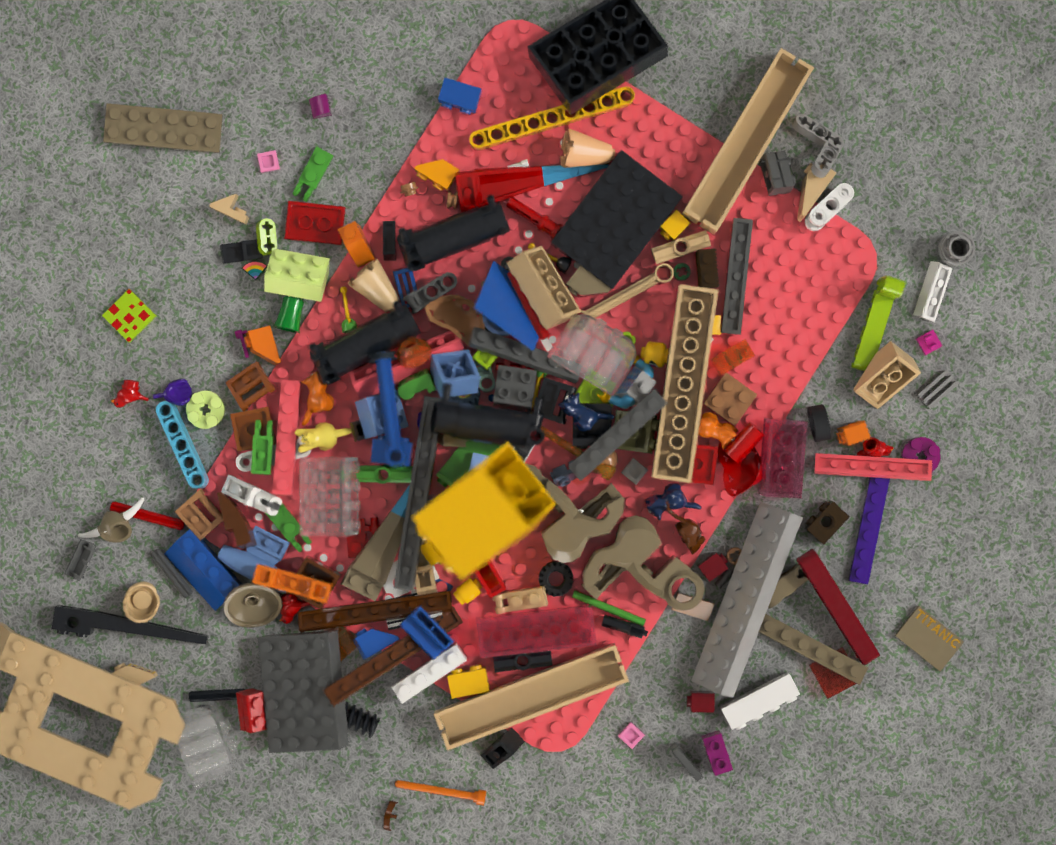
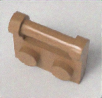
(195, 518)

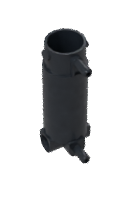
(452, 234)
(354, 346)
(487, 423)

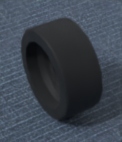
(819, 423)

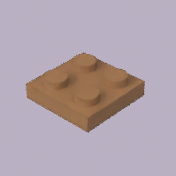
(730, 399)

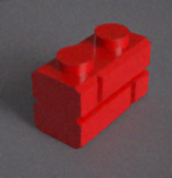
(251, 710)

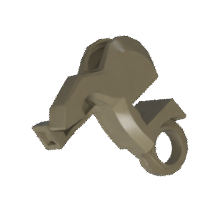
(571, 531)
(633, 545)

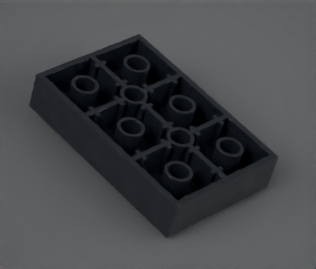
(597, 52)
(616, 219)

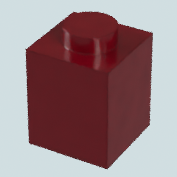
(713, 566)
(701, 701)

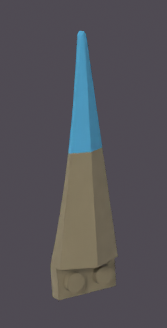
(374, 562)

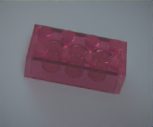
(783, 457)

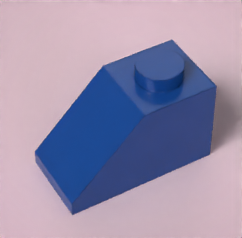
(373, 641)

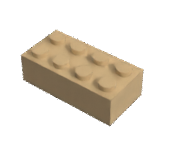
(543, 287)

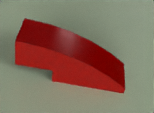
(490, 579)

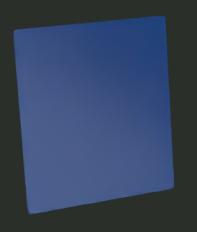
(503, 307)

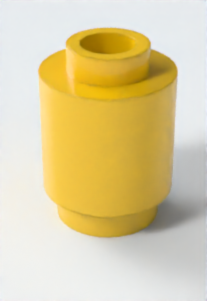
(468, 591)

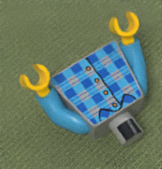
(634, 387)

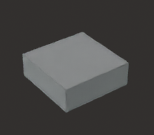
(634, 471)

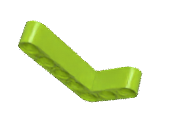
(877, 317)

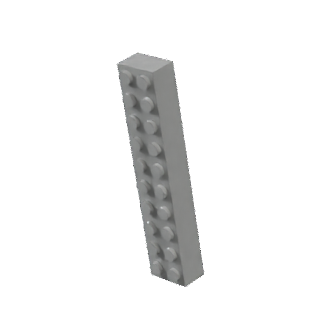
(746, 599)

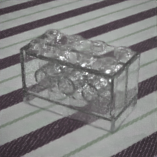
(329, 496)

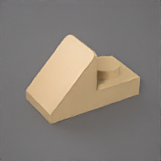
(226, 206)

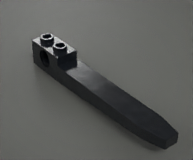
(92, 619)

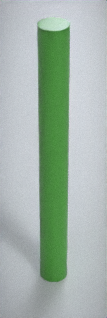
(608, 608)

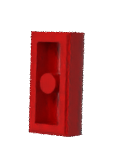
(744, 442)

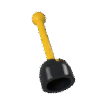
(562, 263)

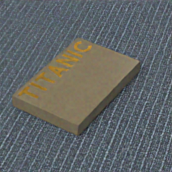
(929, 638)

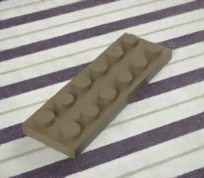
(163, 128)

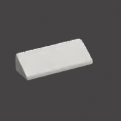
(932, 291)

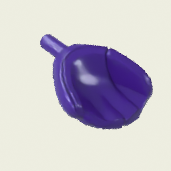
(176, 392)

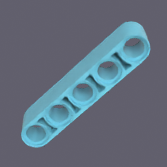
(175, 438)

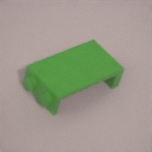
(461, 459)

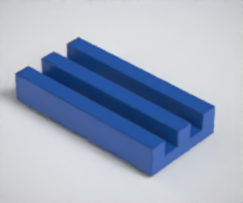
(403, 271)

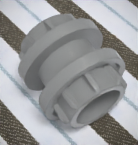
(946, 254)

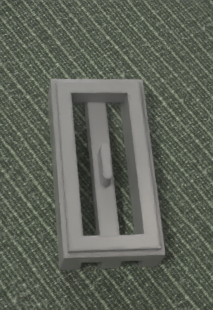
(943, 394)

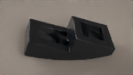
(240, 251)

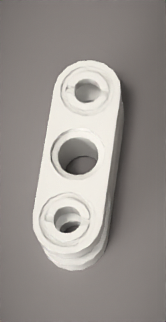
(836, 199)

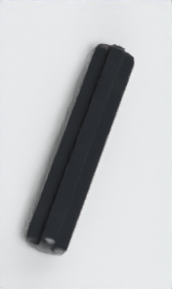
(213, 695)

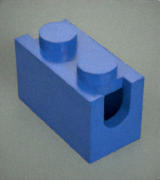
(459, 96)

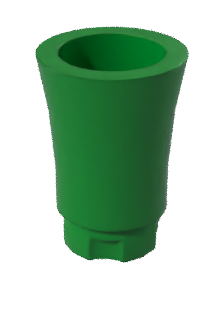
(290, 314)

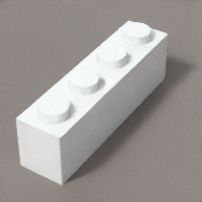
(429, 673)
(760, 700)

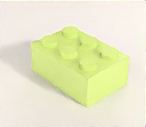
(296, 275)

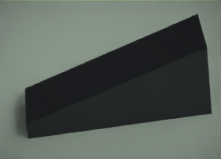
(389, 240)

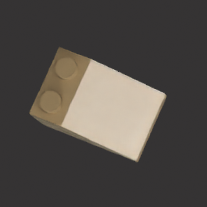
(886, 375)

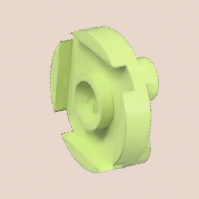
(214, 403)

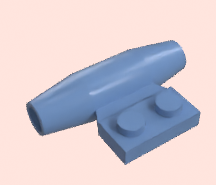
(267, 552)

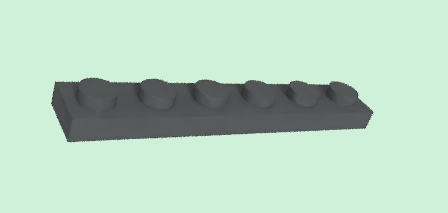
(736, 276)
(518, 353)
(617, 434)

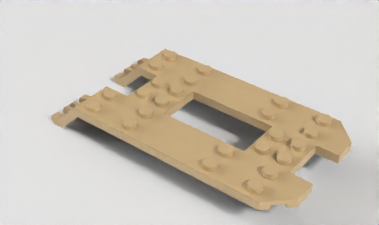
(144, 716)

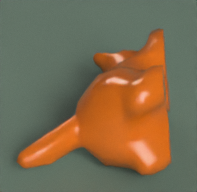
(318, 398)
(711, 428)

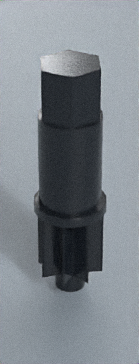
(623, 626)

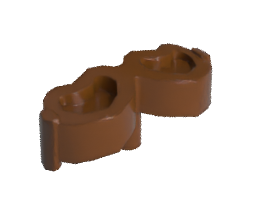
(388, 815)

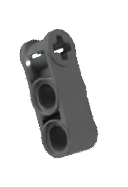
(419, 298)

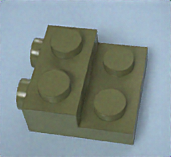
(643, 439)

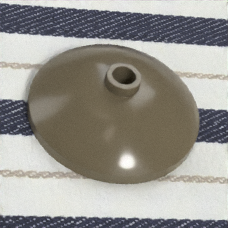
(252, 605)

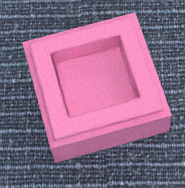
(268, 161)
(631, 735)

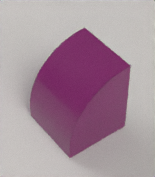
(320, 106)

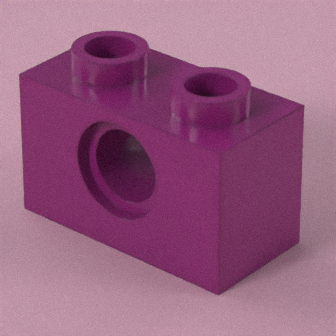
(717, 753)

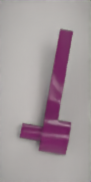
(239, 335)

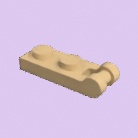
(521, 599)

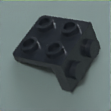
(583, 439)

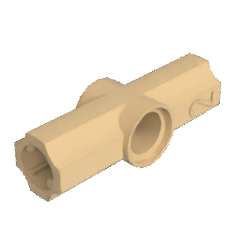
(692, 242)

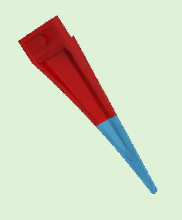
(511, 181)

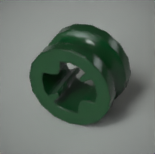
(683, 277)

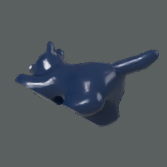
(583, 416)
(675, 498)

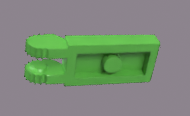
(313, 172)
(262, 450)
(288, 526)

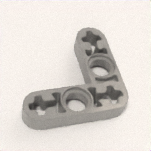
(827, 145)

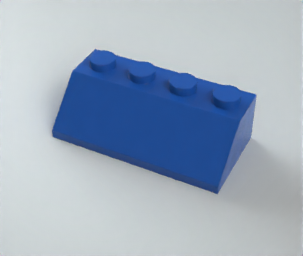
(202, 569)

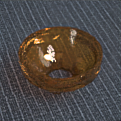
(413, 356)

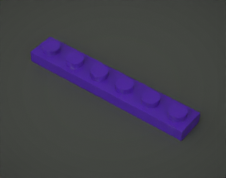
(869, 530)

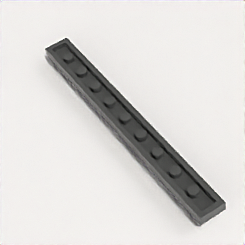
(417, 499)

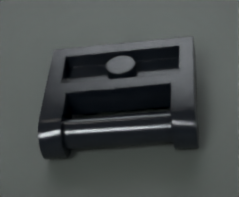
(549, 393)

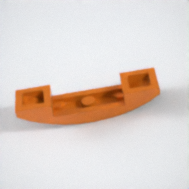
(292, 583)

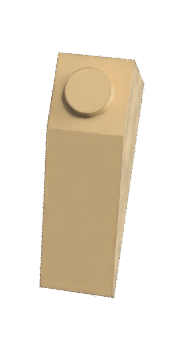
(812, 189)

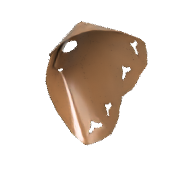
(454, 316)

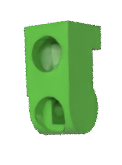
(415, 383)

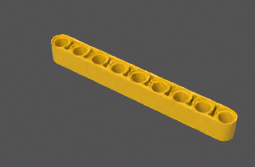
(544, 125)

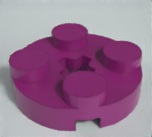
(920, 444)

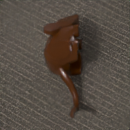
(689, 531)

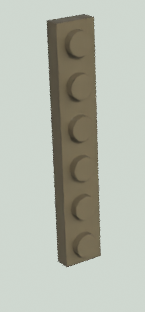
(813, 649)

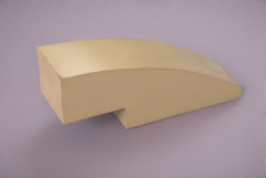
(425, 577)

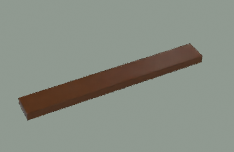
(373, 611)
(383, 662)

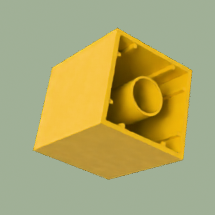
(484, 511)

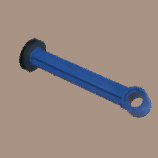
(389, 406)

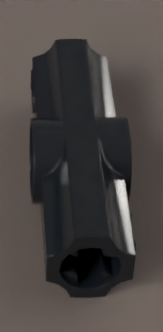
(509, 662)

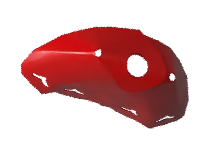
(744, 474)

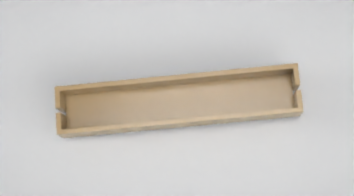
(747, 141)
(531, 696)

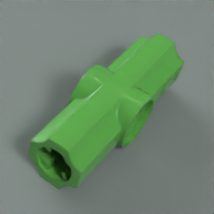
(371, 473)

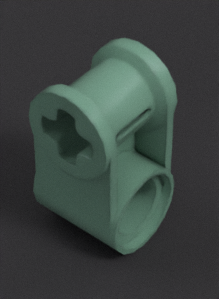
(484, 374)

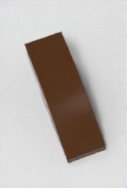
(236, 522)

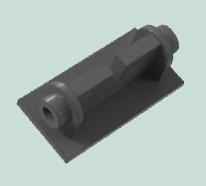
(80, 559)

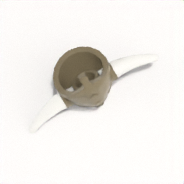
(114, 525)

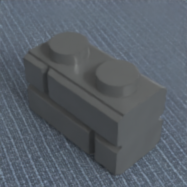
(777, 173)

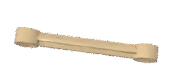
(628, 293)

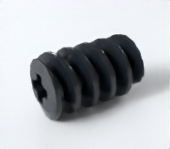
(361, 720)

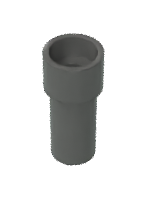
(723, 579)

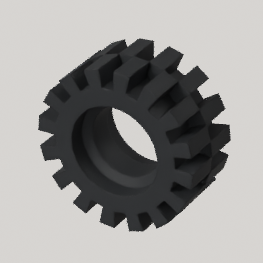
(564, 570)

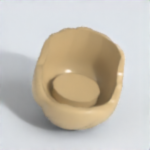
(141, 602)

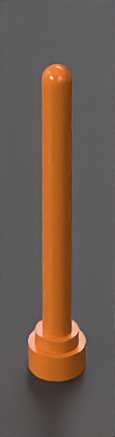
(477, 796)

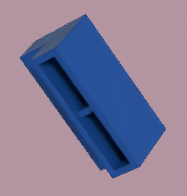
(426, 632)

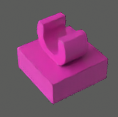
(929, 342)

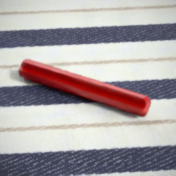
(539, 328)
(149, 516)

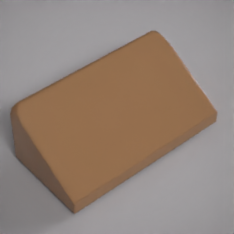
(701, 611)

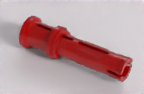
(542, 222)

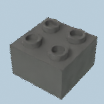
(514, 388)

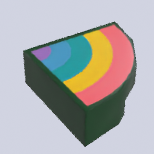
(255, 269)

